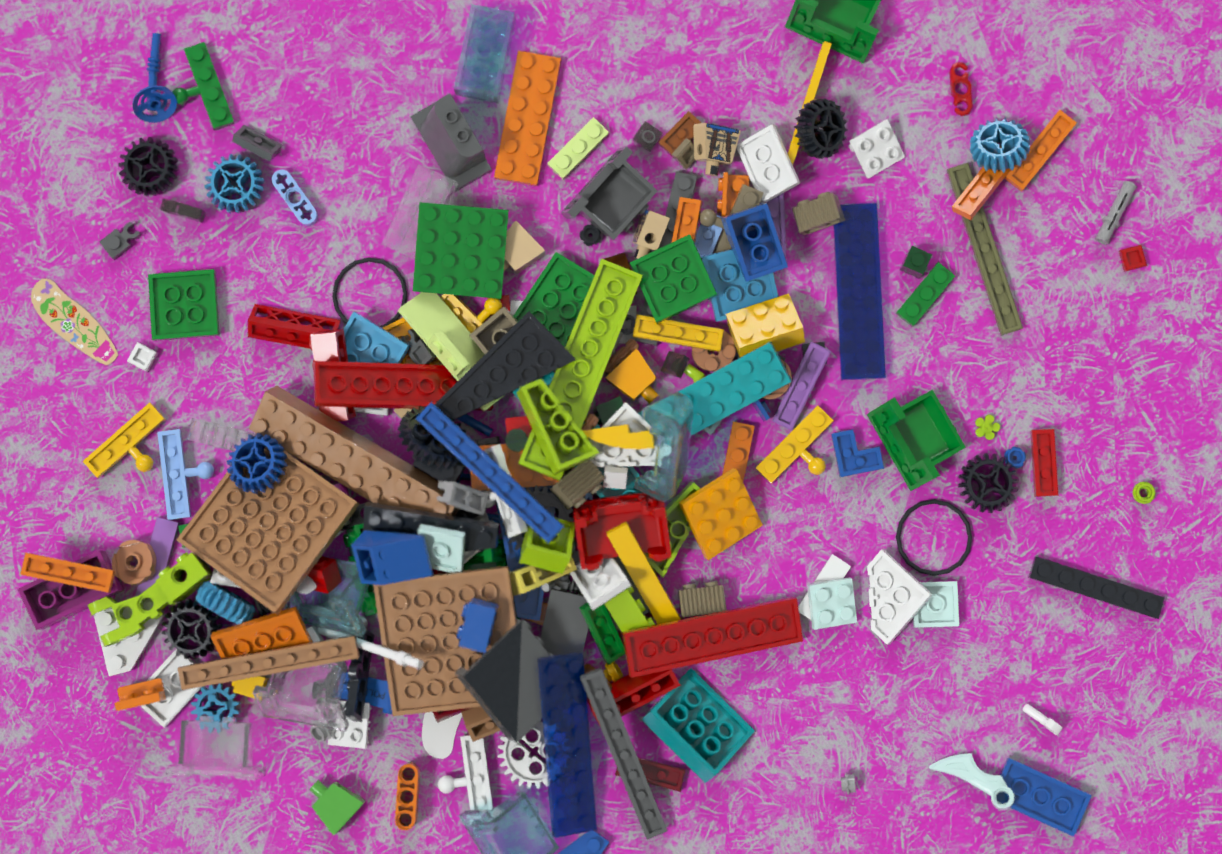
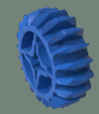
(261, 470)

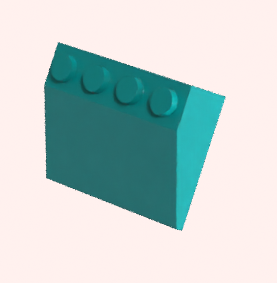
(698, 726)

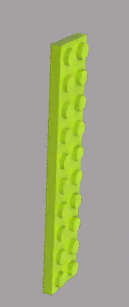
(592, 346)

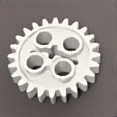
(521, 768)

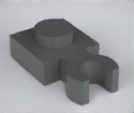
(117, 242)
(419, 351)

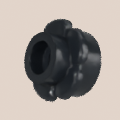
(589, 241)

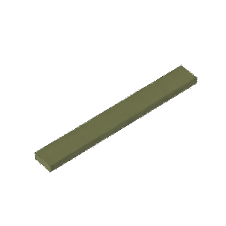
(987, 257)

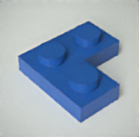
(852, 461)

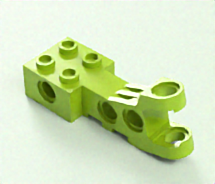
(167, 590)

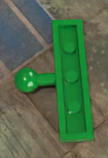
(207, 86)

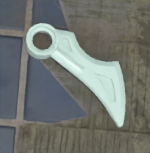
(966, 769)

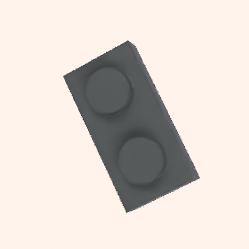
(256, 143)

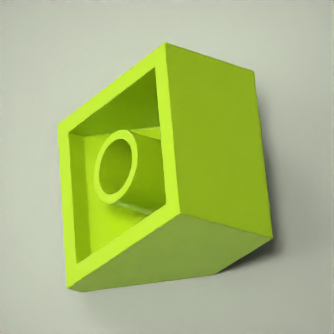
(548, 556)

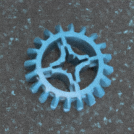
(1012, 138)
(240, 178)
(225, 603)

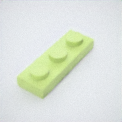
(578, 148)

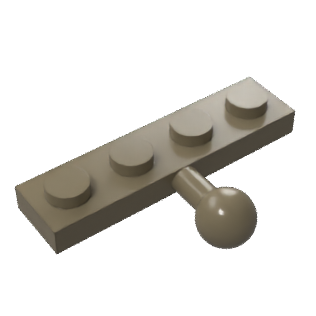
(745, 199)

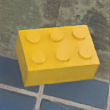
(765, 323)

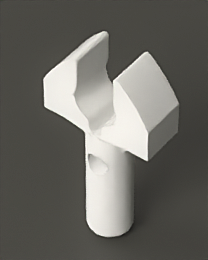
(1048, 723)

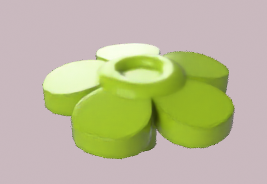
(986, 427)

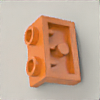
(730, 188)
(140, 694)

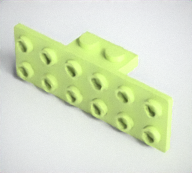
(443, 334)

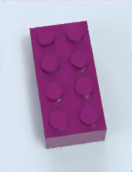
(54, 601)

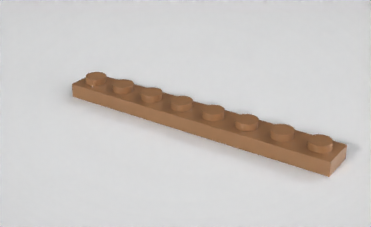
(268, 662)

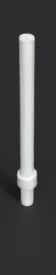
(401, 657)

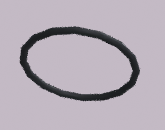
(344, 270)
(899, 544)

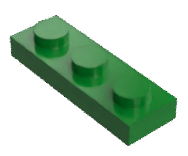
(925, 294)
(603, 632)

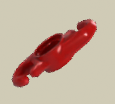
(967, 97)

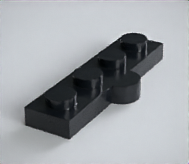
(358, 679)

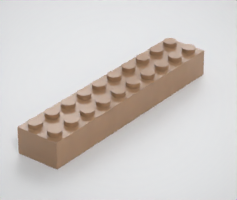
(346, 454)

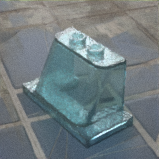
(337, 609)
(510, 828)

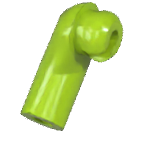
(694, 373)

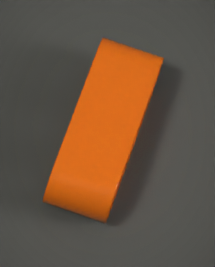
(407, 807)

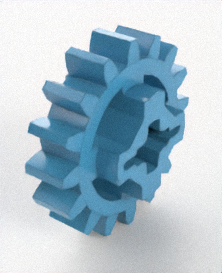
(214, 698)

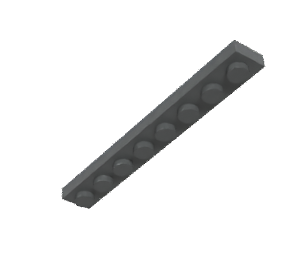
(683, 187)
(623, 753)

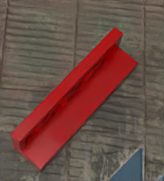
(286, 332)

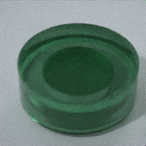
(516, 440)

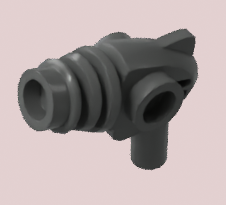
(562, 583)

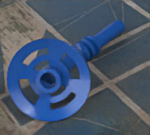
(150, 93)

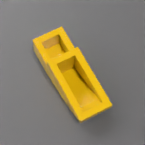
(621, 437)

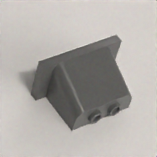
(451, 141)
(612, 196)

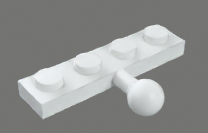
(513, 523)
(476, 775)

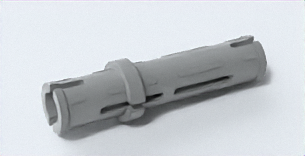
(1111, 221)

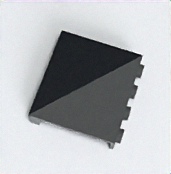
(508, 681)

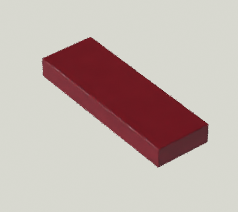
(661, 774)

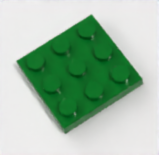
(674, 279)
(183, 304)

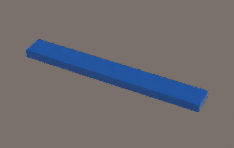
(490, 472)

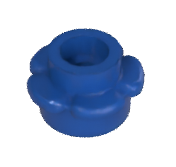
(1015, 451)

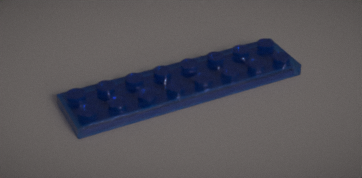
(859, 293)
(567, 744)

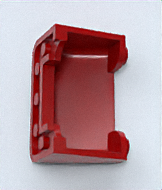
(642, 513)

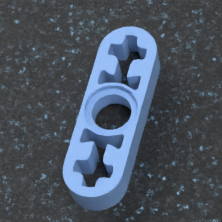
(290, 181)

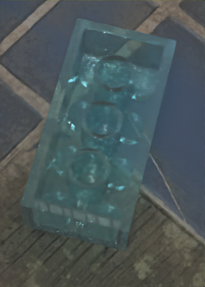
(484, 53)

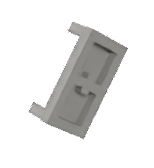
(463, 497)

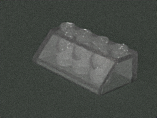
(424, 187)

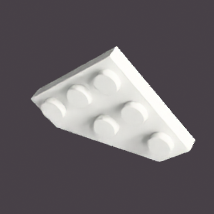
(625, 457)
(893, 596)
(124, 654)

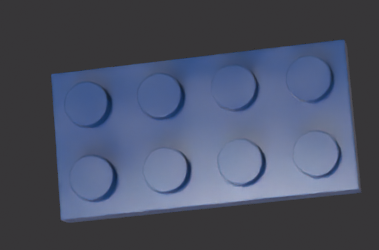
(1043, 797)

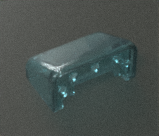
(672, 424)

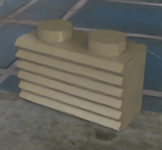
(818, 214)
(577, 484)
(702, 600)

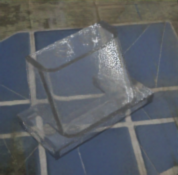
(306, 696)
(216, 749)

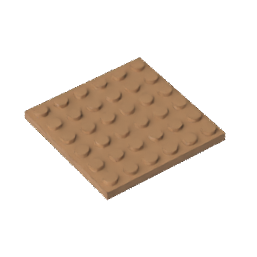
(270, 537)
(424, 621)

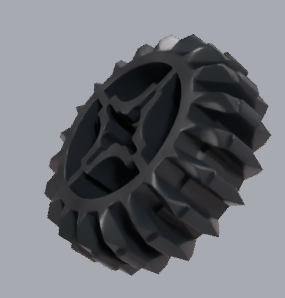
(825, 141)
(155, 147)
(997, 488)
(177, 641)

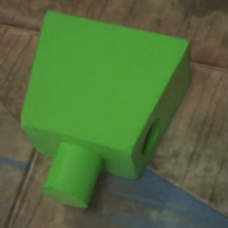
(335, 804)

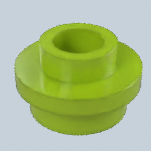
(1149, 489)

